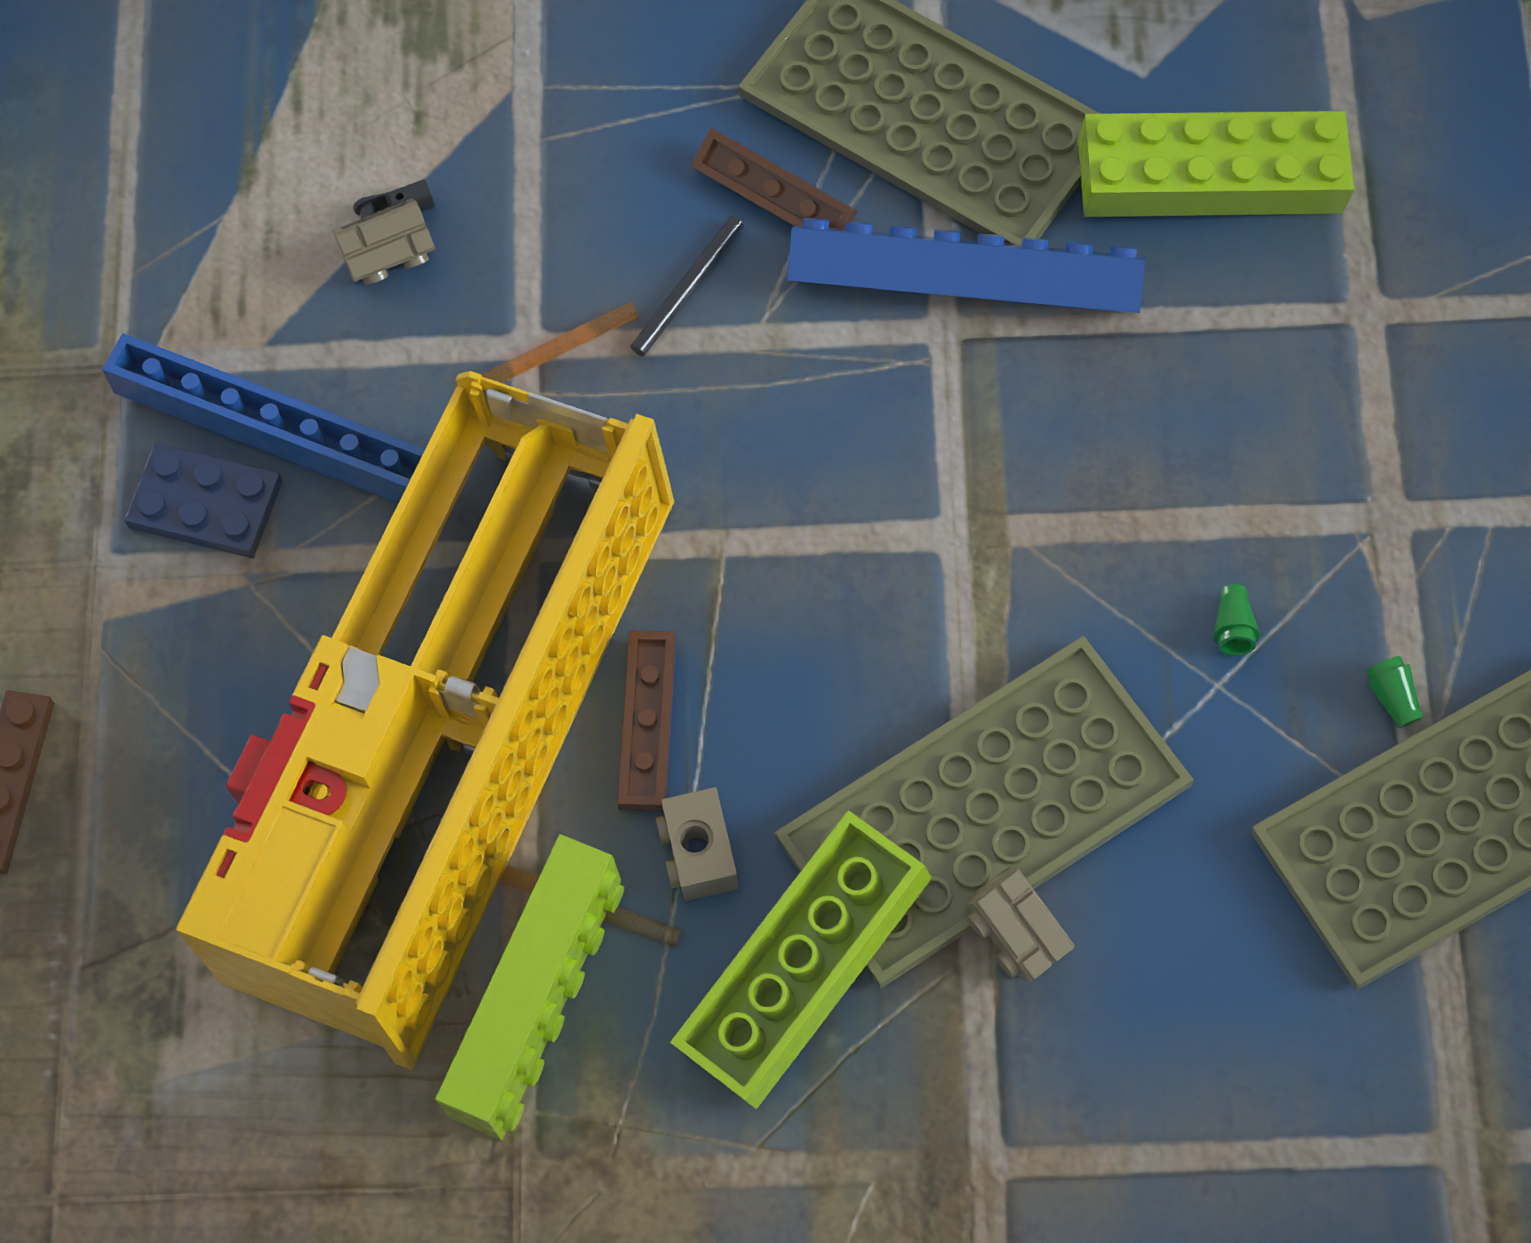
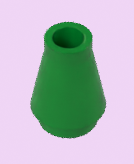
(1235, 623)
(1396, 691)

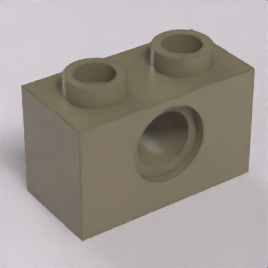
(692, 817)

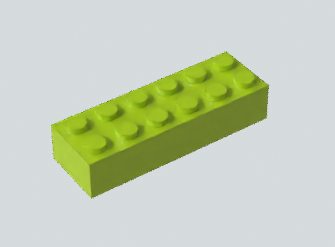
(1215, 163)
(802, 959)
(531, 988)

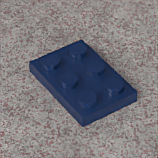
(203, 500)

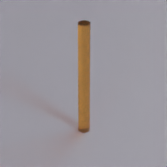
(562, 343)
(621, 917)

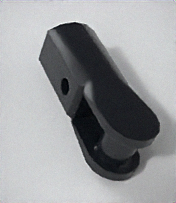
(418, 191)

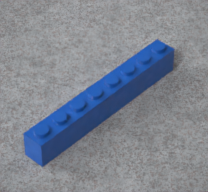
(966, 267)
(262, 418)

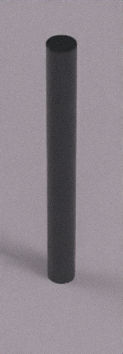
(687, 286)

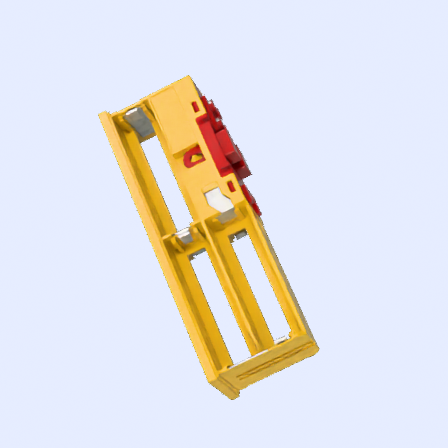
(368, 729)

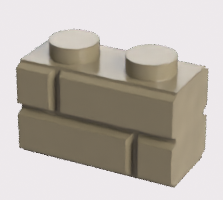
(384, 241)
(1018, 925)

